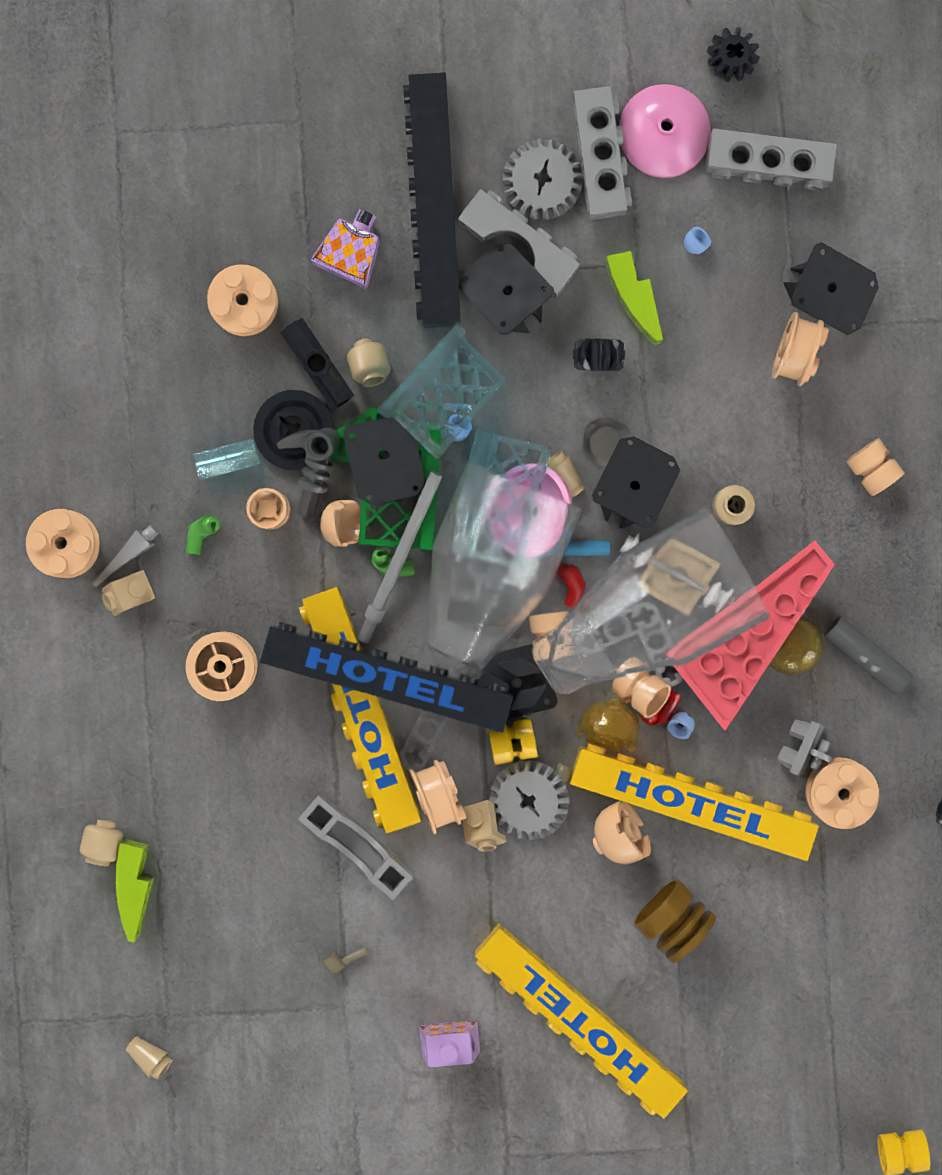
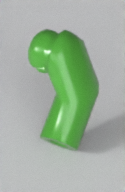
(198, 531)
(382, 560)

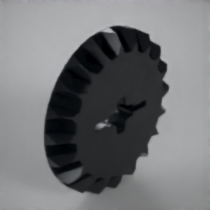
(295, 408)

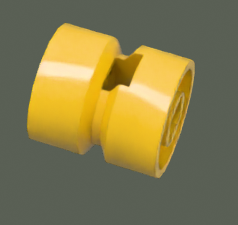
(505, 751)
(903, 1152)

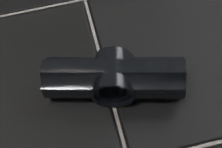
(305, 348)

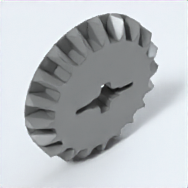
(556, 196)
(532, 779)

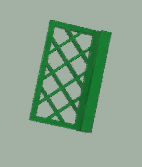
(425, 535)

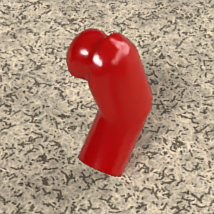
(574, 582)
(666, 712)

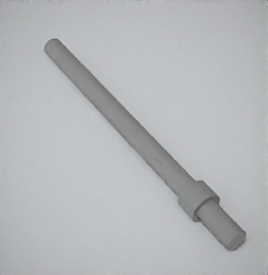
(376, 611)

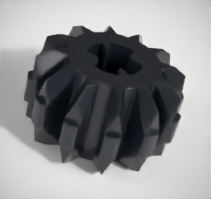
(738, 64)
(599, 354)

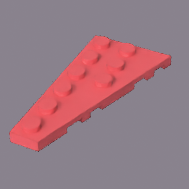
(732, 670)

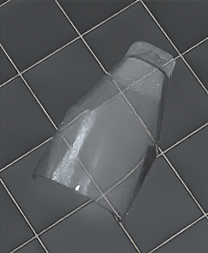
(491, 567)
(654, 608)

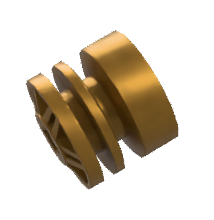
(680, 926)

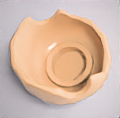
(341, 523)

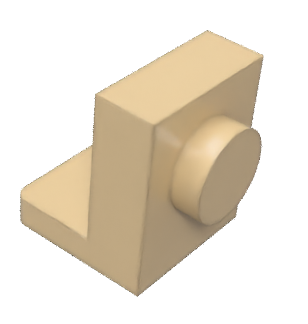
(127, 593)
(481, 826)

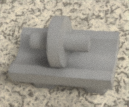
(799, 760)

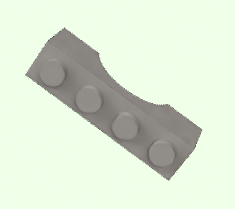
(488, 218)
(359, 845)

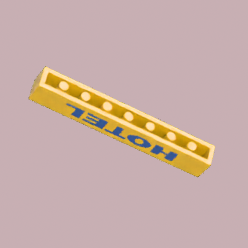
(365, 723)
(694, 803)
(581, 1021)

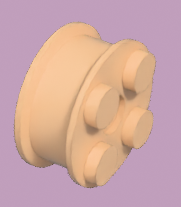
(240, 282)
(798, 349)
(45, 540)
(203, 669)
(437, 796)
(855, 805)

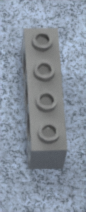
(586, 105)
(817, 155)

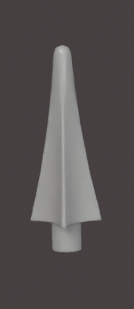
(136, 545)

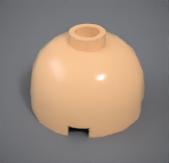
(619, 834)

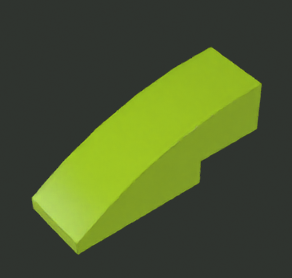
(634, 295)
(132, 886)

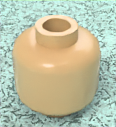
(368, 363)
(743, 499)
(101, 842)

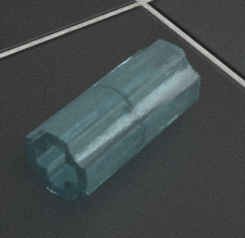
(227, 459)

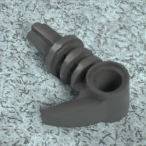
(317, 464)

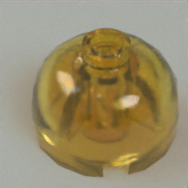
(800, 650)
(610, 725)

